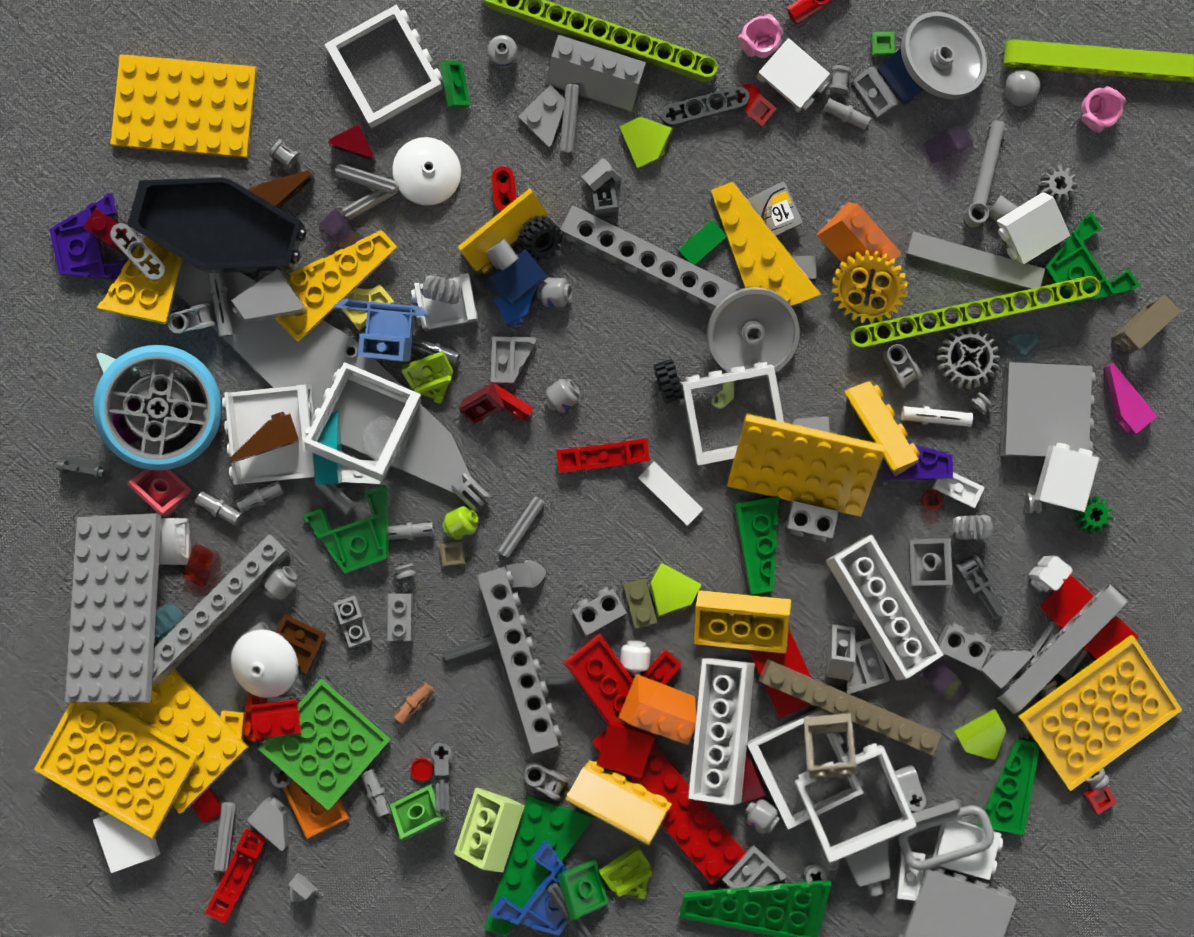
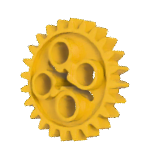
(890, 291)

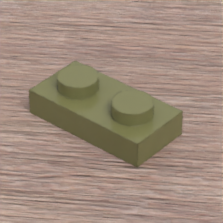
(640, 603)

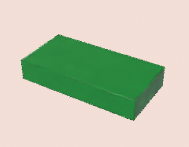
(702, 243)

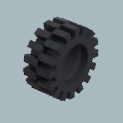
(533, 231)
(668, 381)

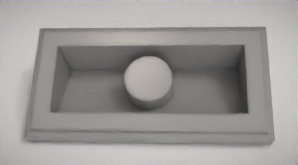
(875, 91)

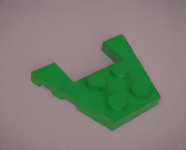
(1076, 262)
(358, 542)

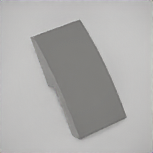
(353, 622)

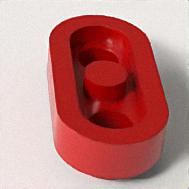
(503, 190)

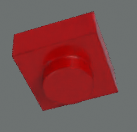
(760, 109)
(1100, 799)

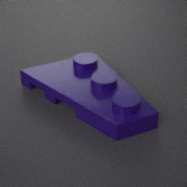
(931, 466)

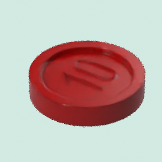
(752, 90)
(422, 769)

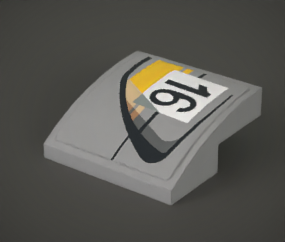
(776, 208)

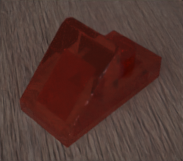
(200, 565)

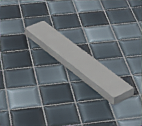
(974, 261)

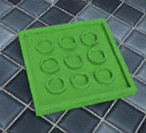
(331, 749)

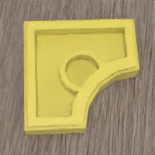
(376, 294)

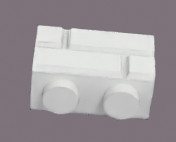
(1049, 573)

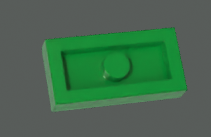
(455, 84)

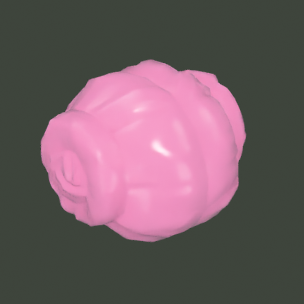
(761, 36)
(1102, 108)

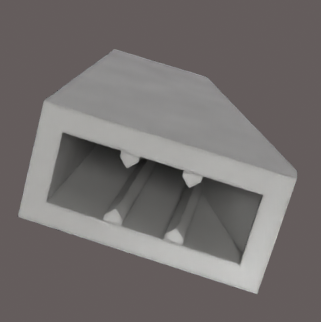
(268, 299)

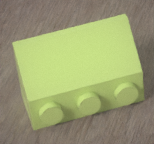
(489, 830)

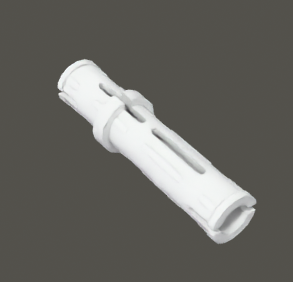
(909, 413)

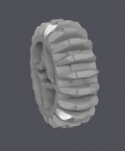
(972, 366)

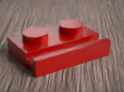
(275, 719)

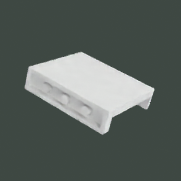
(249, 412)

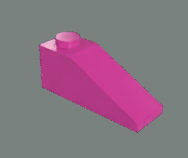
(1127, 403)

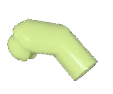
(725, 396)

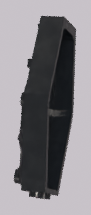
(216, 225)

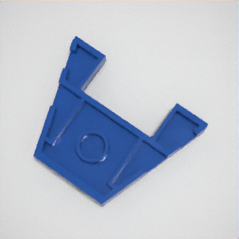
(540, 910)

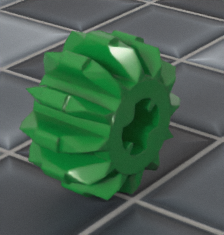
(1099, 520)

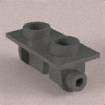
(82, 470)

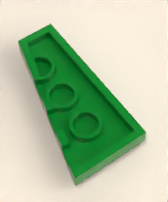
(757, 534)
(1013, 789)

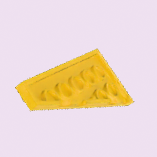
(758, 251)
(332, 280)
(144, 298)

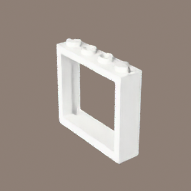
(408, 100)
(717, 377)
(330, 399)
(835, 740)
(873, 836)

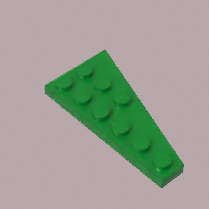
(522, 873)
(767, 909)

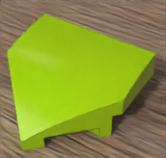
(645, 140)
(429, 375)
(672, 590)
(982, 735)
(628, 874)

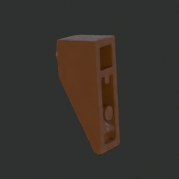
(282, 190)
(271, 436)

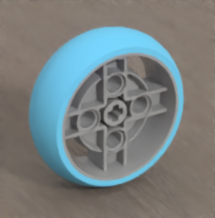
(172, 426)

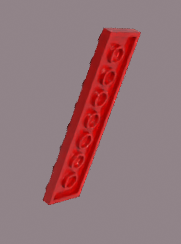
(688, 819)

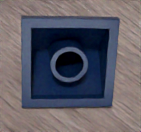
(899, 79)
(517, 279)

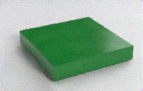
(583, 889)

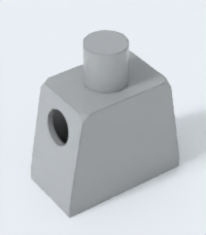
(870, 866)

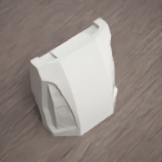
(174, 541)

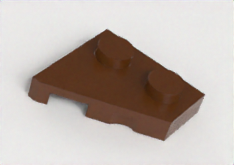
(303, 638)

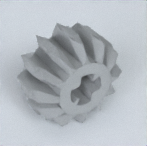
(1066, 184)
(442, 289)
(972, 527)

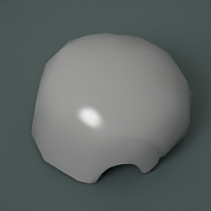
(1022, 87)

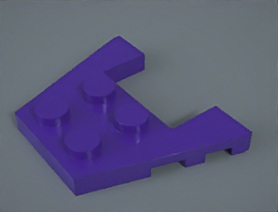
(78, 250)

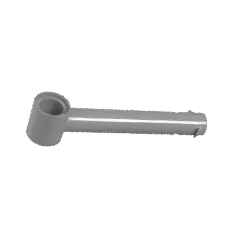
(986, 173)

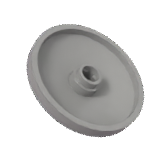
(943, 55)
(752, 329)

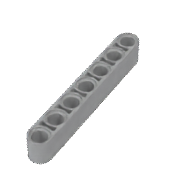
(1062, 648)

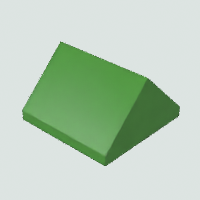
(416, 813)

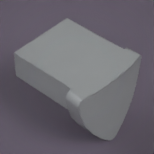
(600, 174)
(526, 574)
(301, 888)

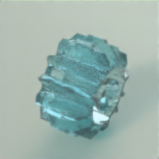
(166, 620)

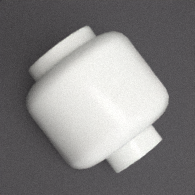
(635, 657)

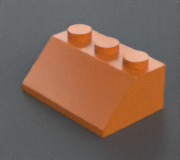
(855, 232)
(660, 709)

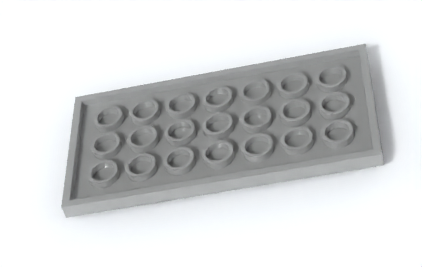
(113, 609)

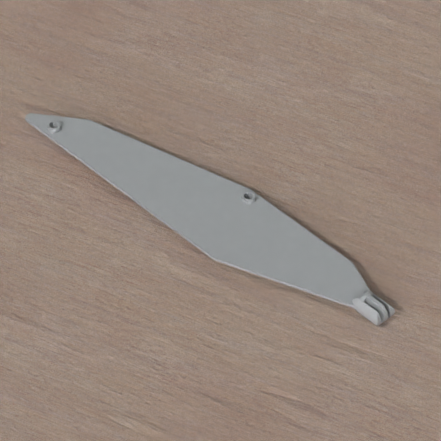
(313, 361)

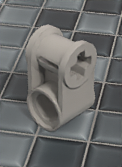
(501, 255)
(194, 318)
(902, 367)
(547, 780)
(911, 787)

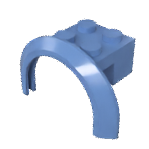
(387, 328)

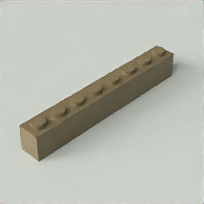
(842, 703)

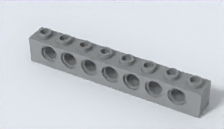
(578, 218)
(216, 607)
(537, 739)

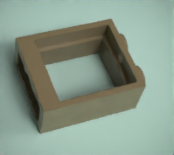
(1145, 324)
(824, 725)

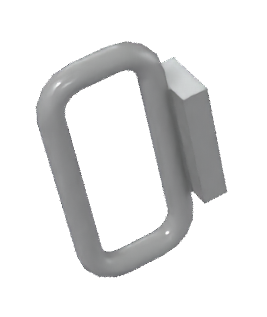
(939, 815)

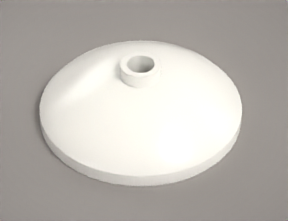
(424, 185)
(273, 657)

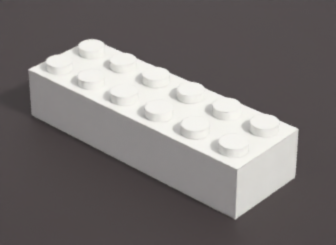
(884, 608)
(721, 731)

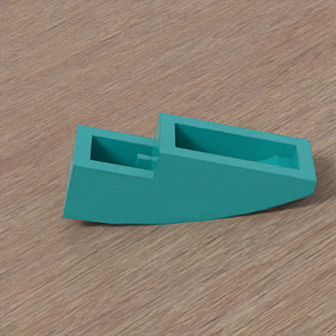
(326, 470)

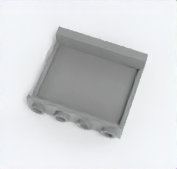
(1046, 407)
(958, 907)

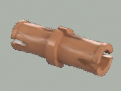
(414, 703)

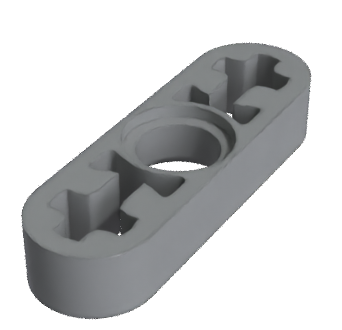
(119, 243)

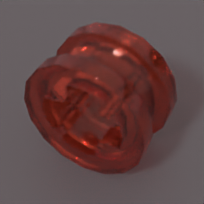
(924, 500)

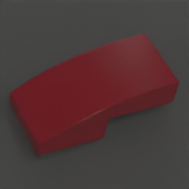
(752, 783)

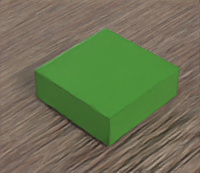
(882, 44)

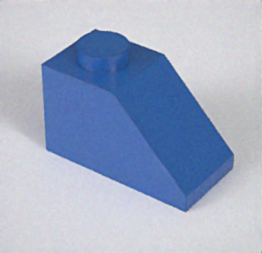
(515, 314)

